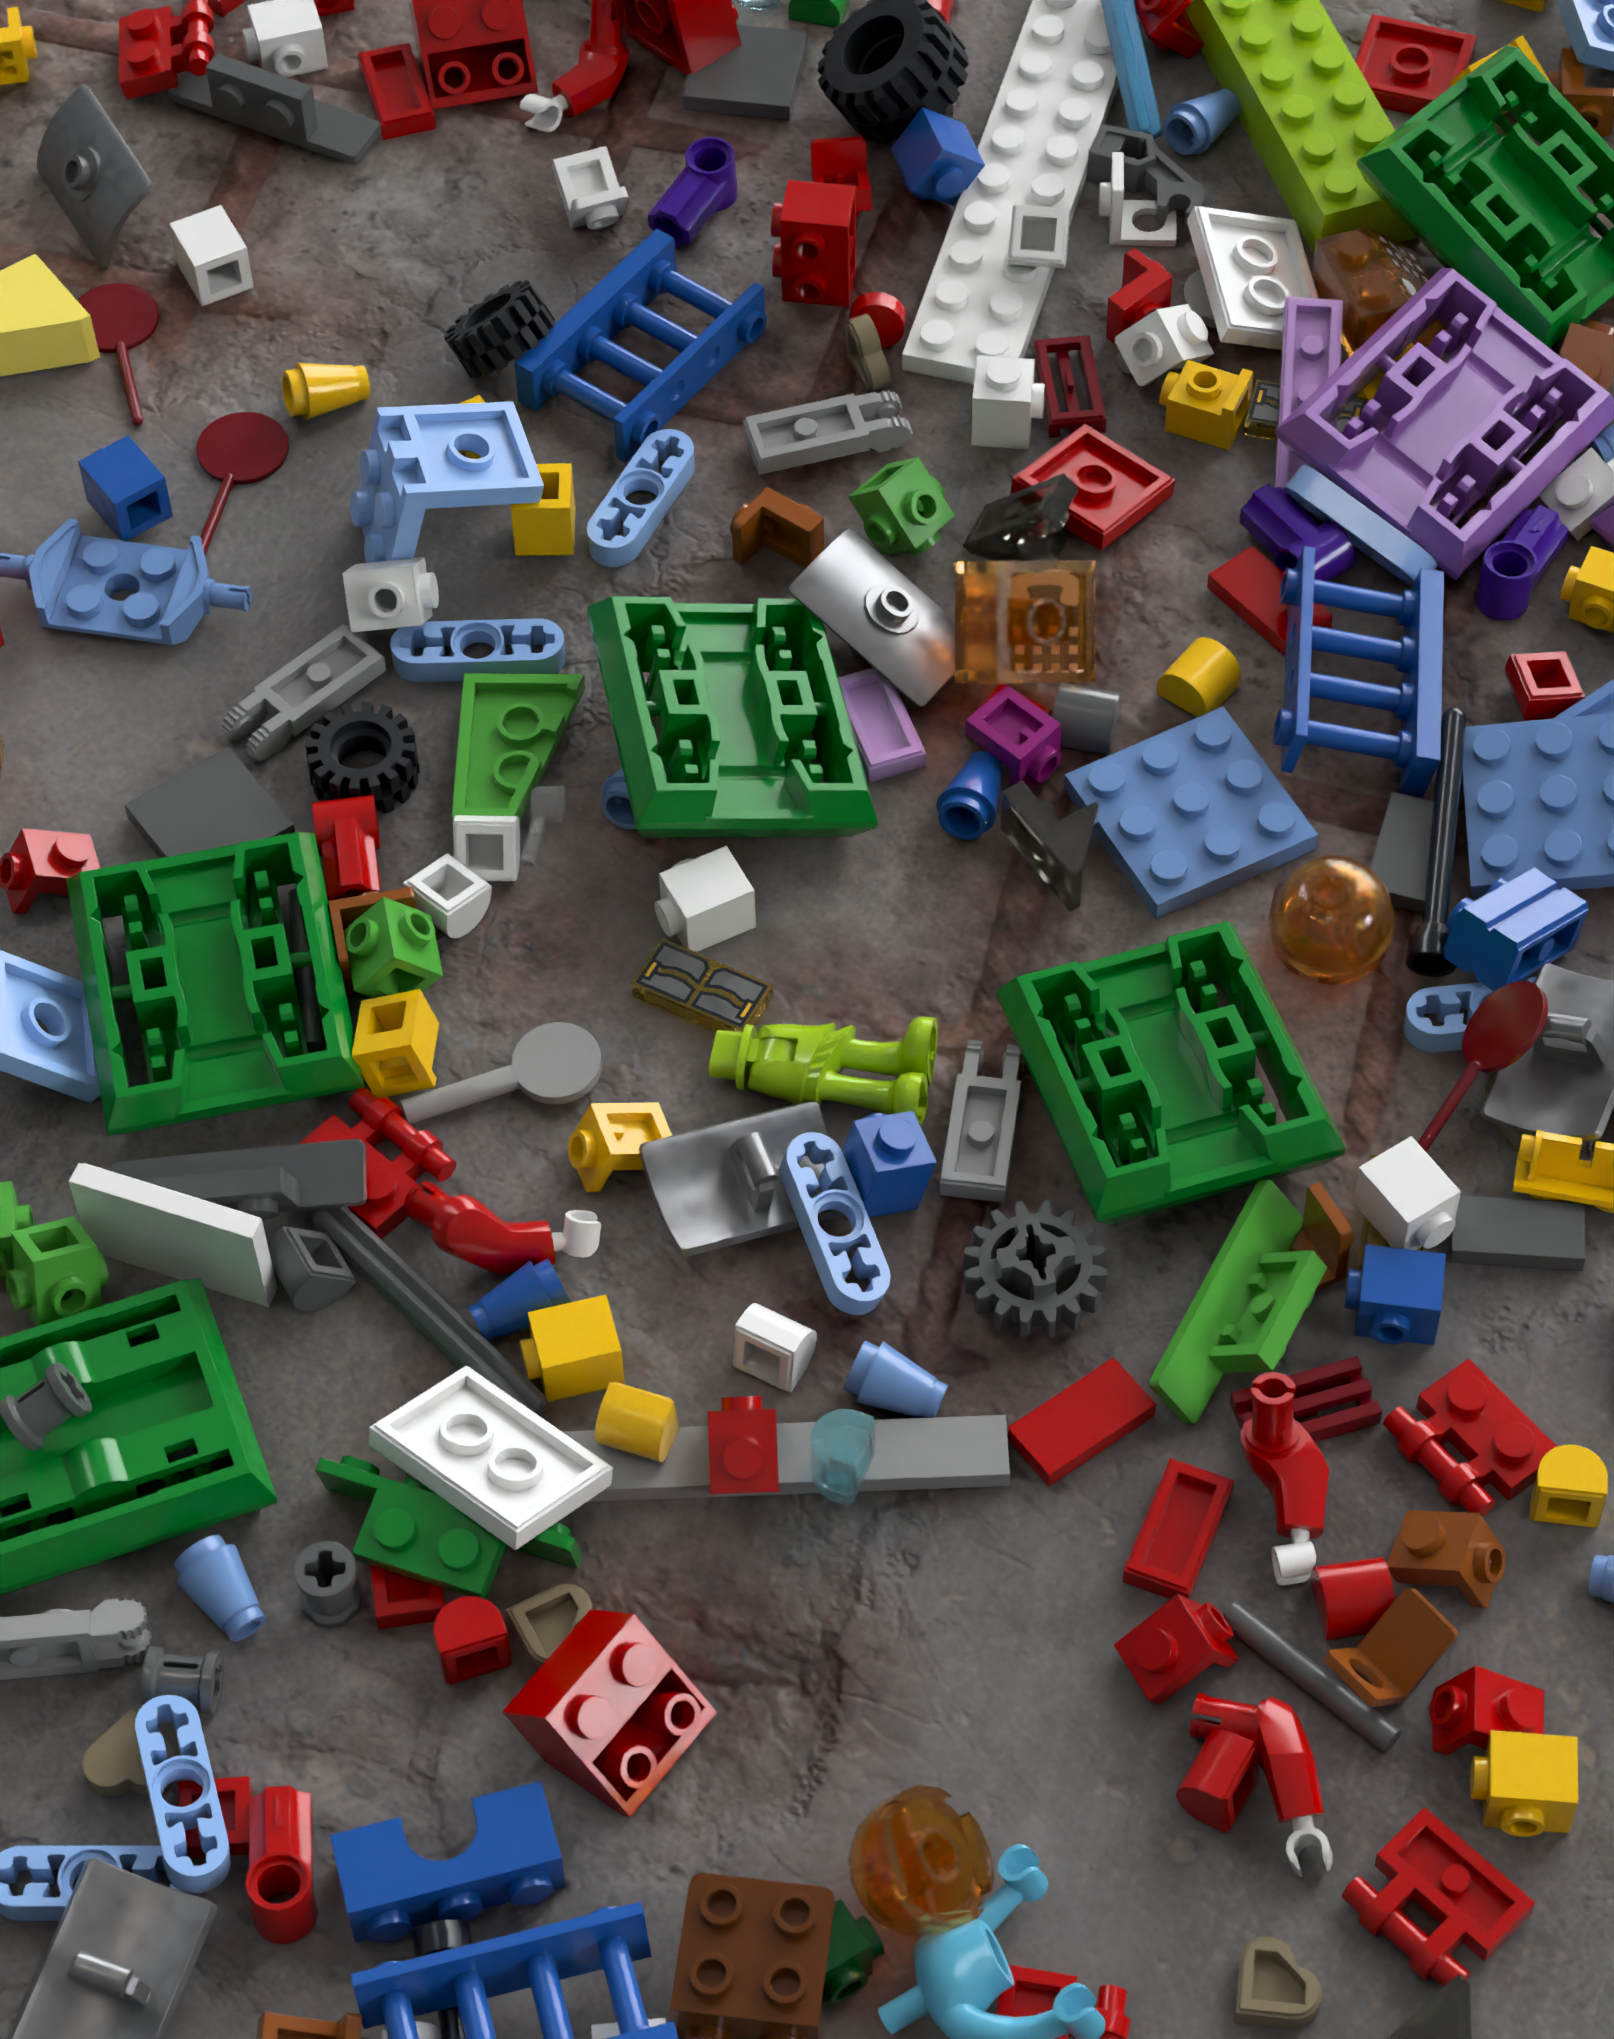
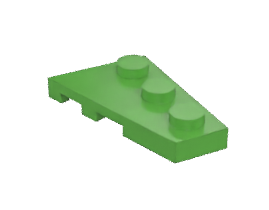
(509, 738)

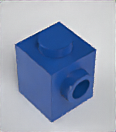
(937, 157)
(122, 477)
(889, 1162)
(1397, 1294)

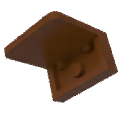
(752, 1959)

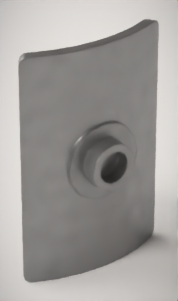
(91, 172)
(880, 616)
(1569, 1071)
(725, 1178)
(116, 1959)

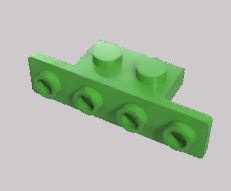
(1242, 1306)

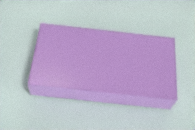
(881, 726)

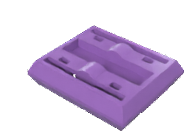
(1449, 427)

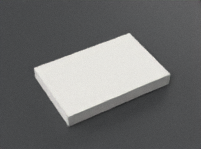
(1249, 271)
(174, 1233)
(490, 1457)

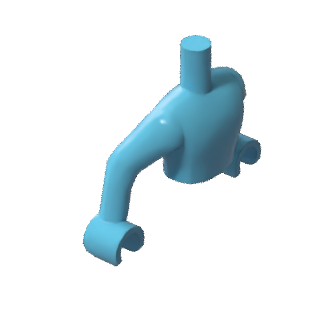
(967, 1970)

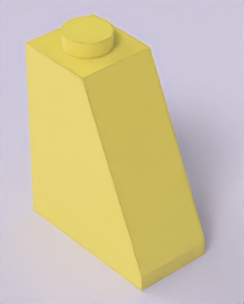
(41, 321)

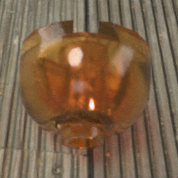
(1331, 919)
(920, 1863)

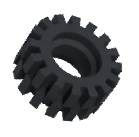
(499, 329)
(358, 733)

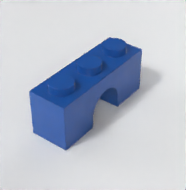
(396, 1889)

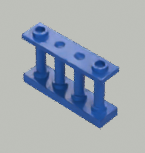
(622, 302)
(1416, 654)
(526, 1959)

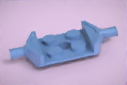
(79, 573)

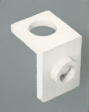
(1123, 212)

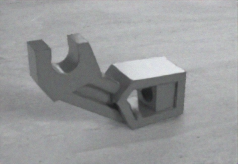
(1144, 169)

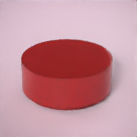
(886, 313)

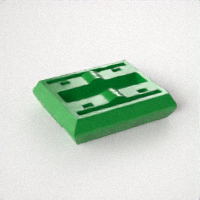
(1499, 202)
(724, 723)
(213, 985)
(1165, 1081)
(143, 1408)

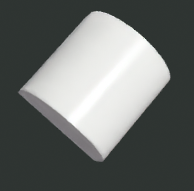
(1039, 236)
(488, 845)
(451, 895)
(772, 1347)

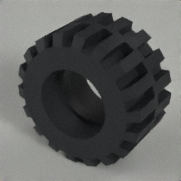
(890, 65)

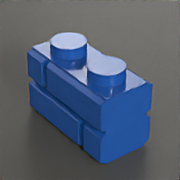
(1514, 928)

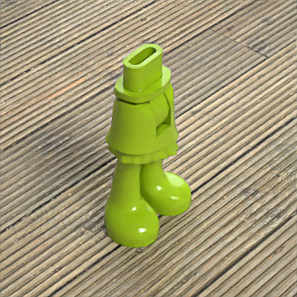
(807, 1062)

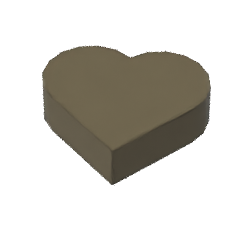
(866, 353)
(547, 1619)
(114, 1762)
(1273, 1988)

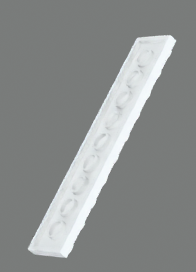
(1032, 156)

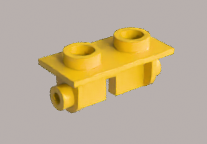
(1552, 1171)

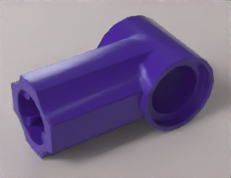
(700, 190)
(1288, 528)
(1519, 562)

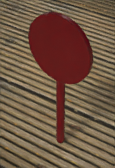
(122, 320)
(238, 452)
(1494, 1039)

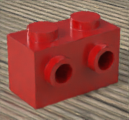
(815, 242)

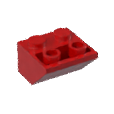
(472, 50)
(610, 1709)

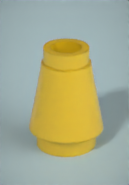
(323, 388)

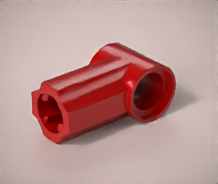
(348, 843)
(281, 1863)

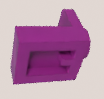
(1017, 736)

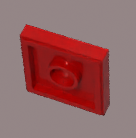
(1411, 61)
(1111, 481)

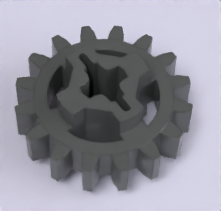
(1056, 1252)

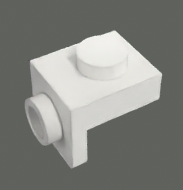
(590, 189)
(1163, 343)
(1581, 492)

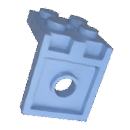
(418, 467)
(53, 1060)

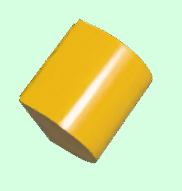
(1200, 677)
(636, 1422)
(1569, 1487)

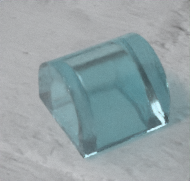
(842, 1453)

